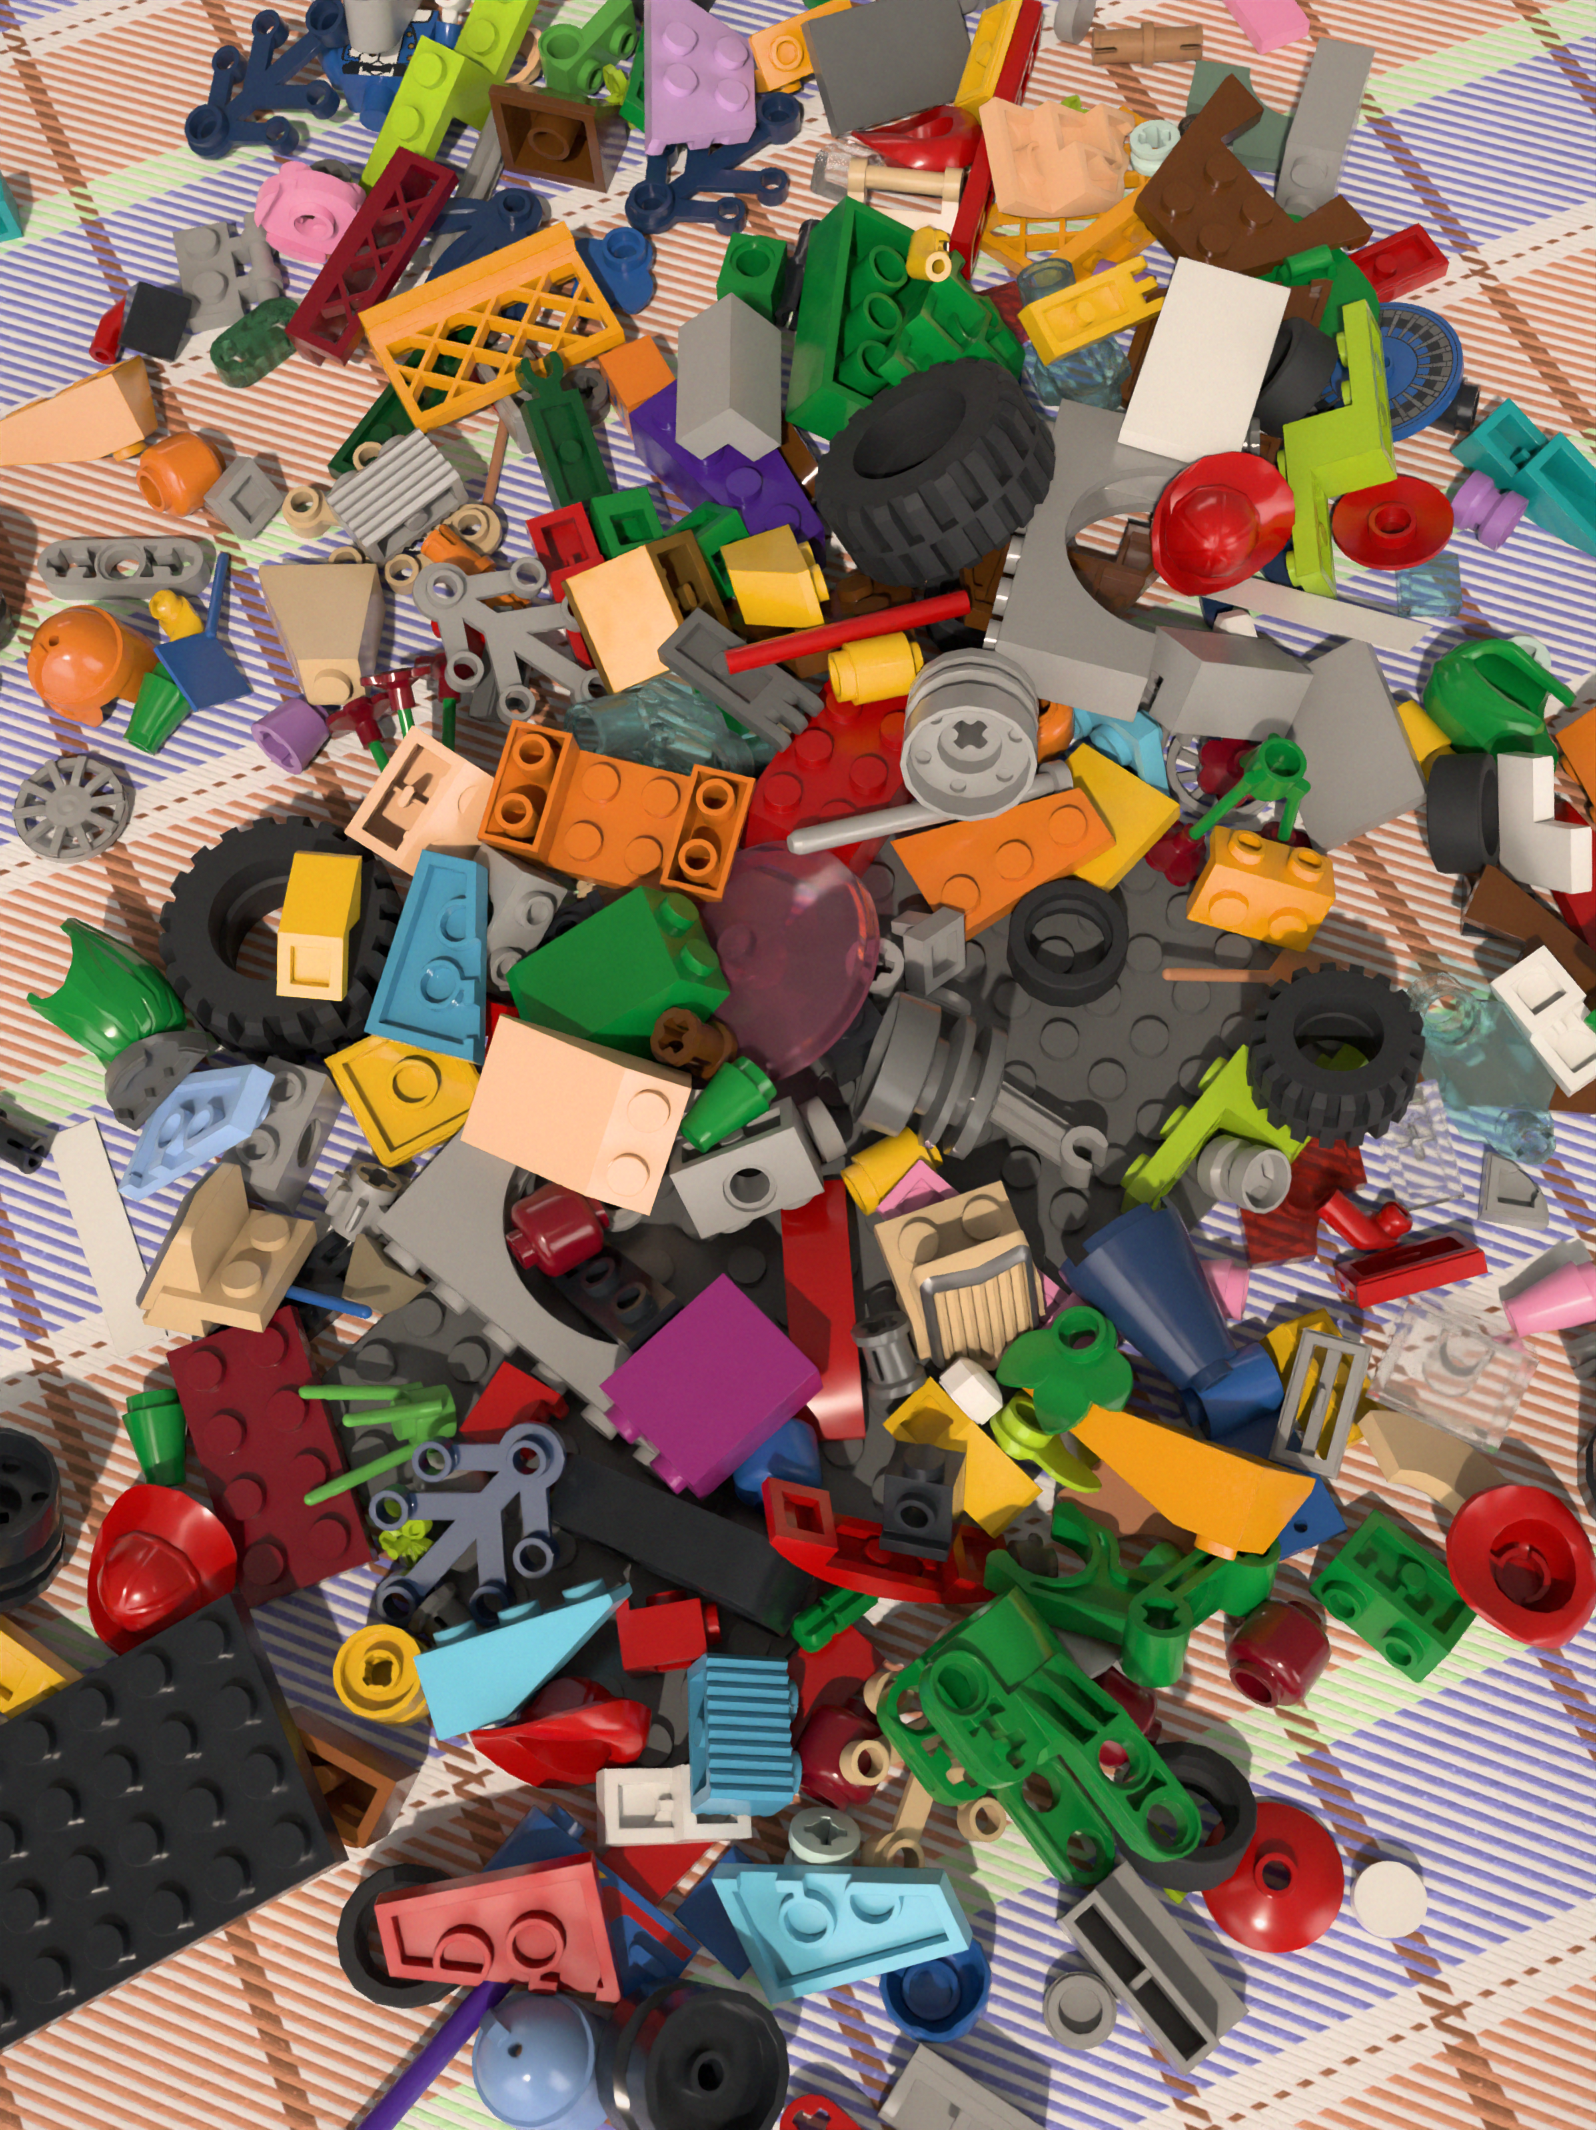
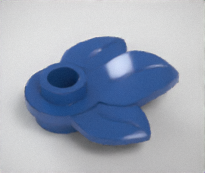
(619, 268)

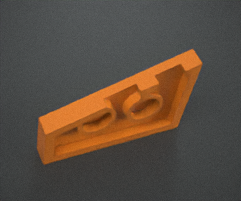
(997, 861)

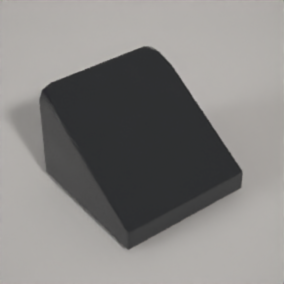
(153, 321)

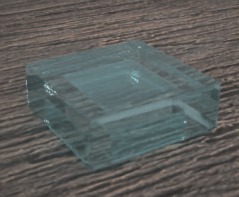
(1430, 588)

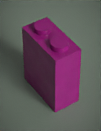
(709, 1389)

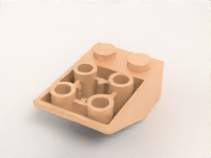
(423, 802)

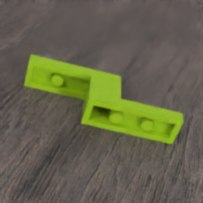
(451, 82)
(1338, 451)
(1222, 1107)

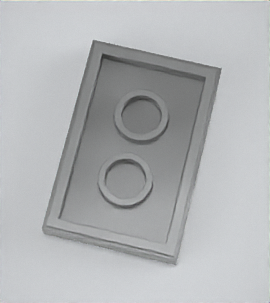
(1354, 749)

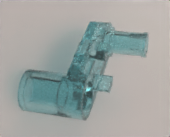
(1084, 377)
(665, 731)
(1486, 1072)

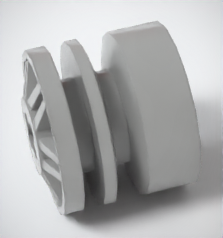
(970, 735)

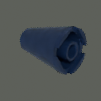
(1156, 1294)

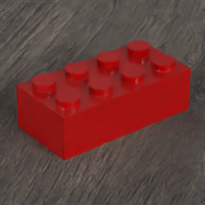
(833, 771)

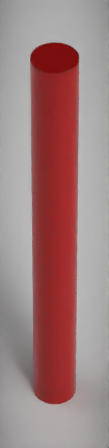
(849, 630)

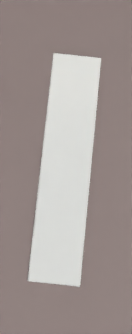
(1324, 614)
(104, 1233)

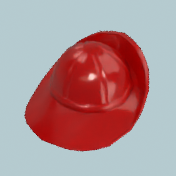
(927, 141)
(1220, 523)
(1523, 1564)
(155, 1565)
(568, 1735)

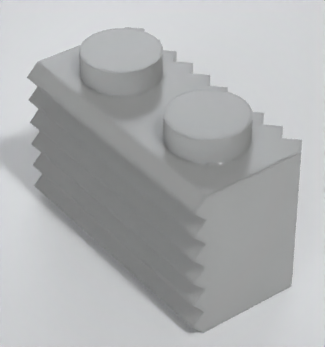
(396, 496)

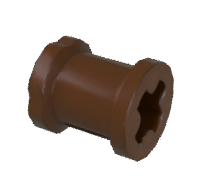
(684, 1046)

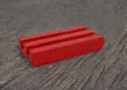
(1410, 1269)

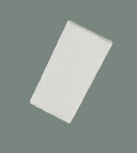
(1204, 363)

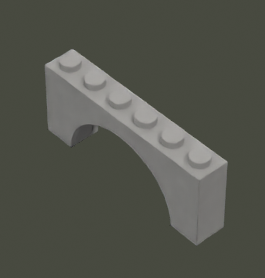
(1050, 622)
(455, 1232)

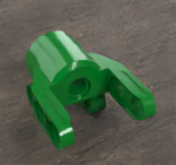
(1006, 1708)

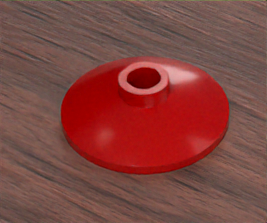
(1393, 524)
(1304, 1907)

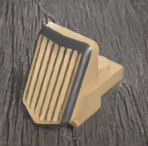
(223, 1260)
(963, 1277)

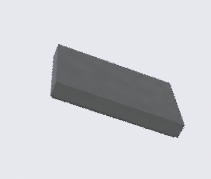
(886, 60)

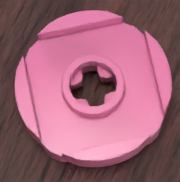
(302, 192)

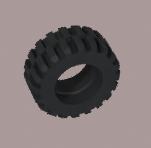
(935, 473)
(226, 898)

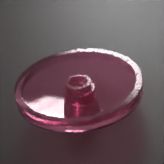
(794, 951)

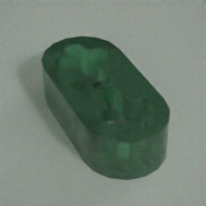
(255, 340)

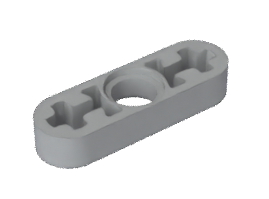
(104, 554)

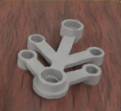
(504, 632)

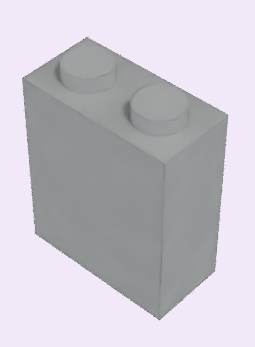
(1323, 126)

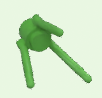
(413, 1413)

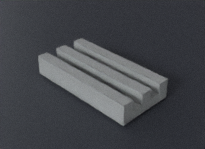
(1305, 1459)

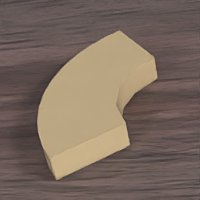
(1427, 1458)

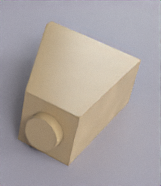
(327, 625)

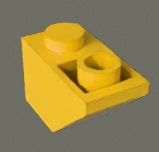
(776, 580)

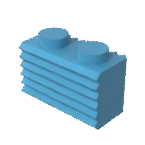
(741, 1735)

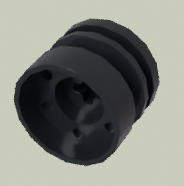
(29, 1519)

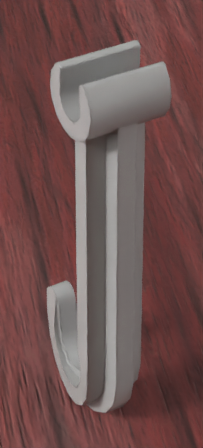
(1033, 1122)

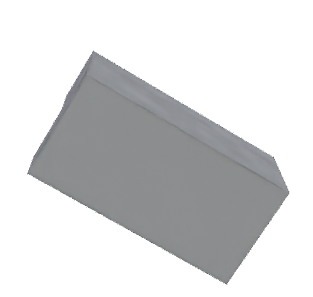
(729, 381)
(1225, 685)
(1153, 1968)

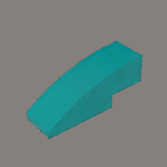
(1544, 471)

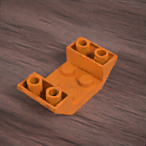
(614, 817)

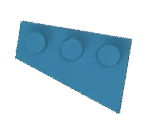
(438, 963)

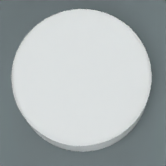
(1388, 1899)

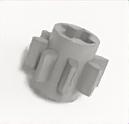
(361, 1199)

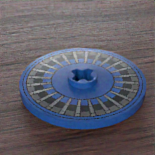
(1420, 364)

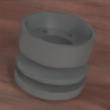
(941, 1079)

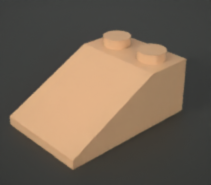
(577, 1112)

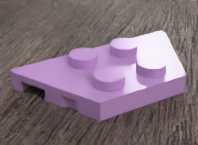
(695, 78)

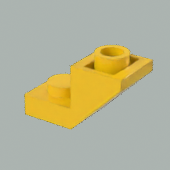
(316, 924)
(994, 1482)

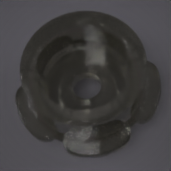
(1034, 1557)

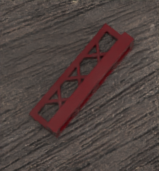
(362, 253)

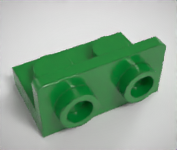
(1394, 1597)

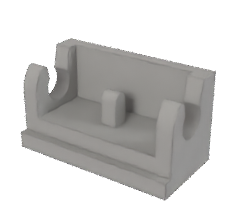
(943, 2097)

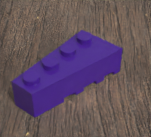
(759, 490)

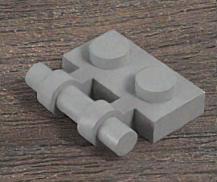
(210, 273)

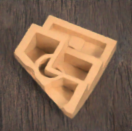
(1055, 158)

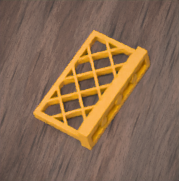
(1113, 236)
(474, 298)

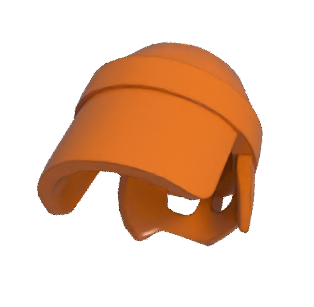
(86, 661)

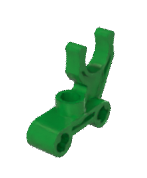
(1138, 1608)

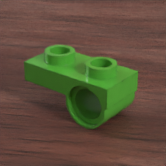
(575, 56)

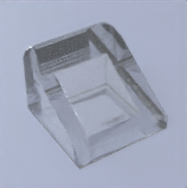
(832, 167)

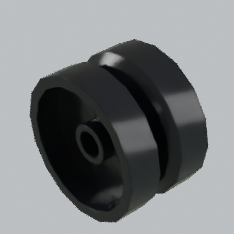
(691, 2060)

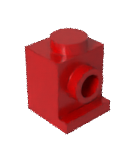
(509, 1401)
(666, 1633)

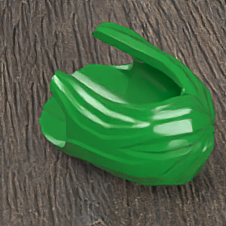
(1493, 699)
(110, 995)

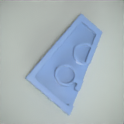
(196, 1124)

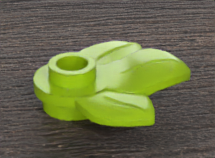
(1058, 1455)

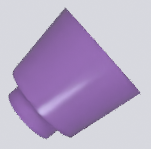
(292, 734)

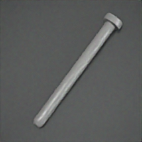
(1052, 779)

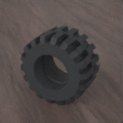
(1341, 1009)

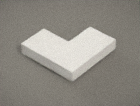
(1531, 842)

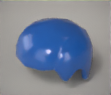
(940, 1996)

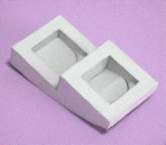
(1551, 1016)
(655, 1809)

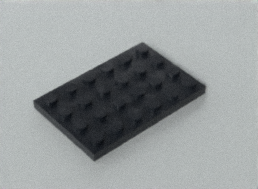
(149, 1815)

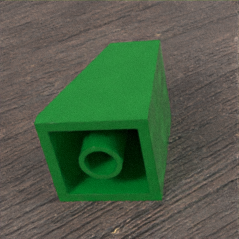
(622, 972)

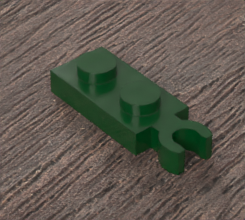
(561, 436)

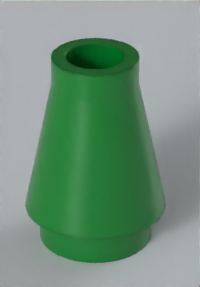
(156, 711)
(729, 1102)
(158, 1436)

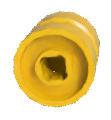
(379, 1676)

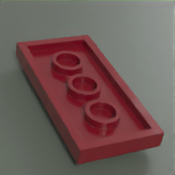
(267, 1451)

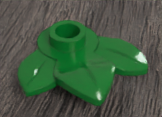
(1068, 1378)

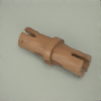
(1147, 44)

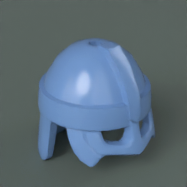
(553, 2076)

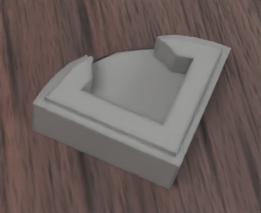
(1510, 1195)

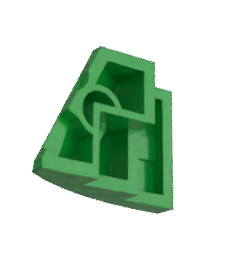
(949, 325)

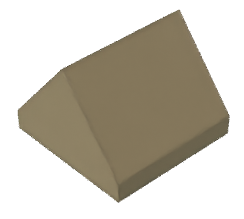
(377, 1279)

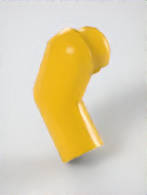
(926, 255)
(175, 615)

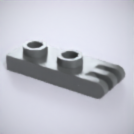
(753, 697)

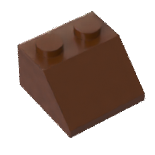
(558, 135)

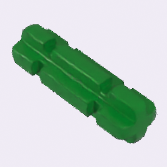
(832, 1615)

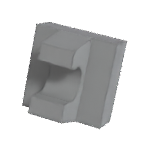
(243, 498)
(931, 947)

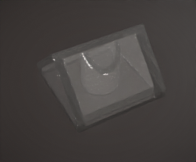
(1453, 1371)

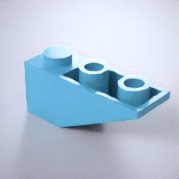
(494, 1672)

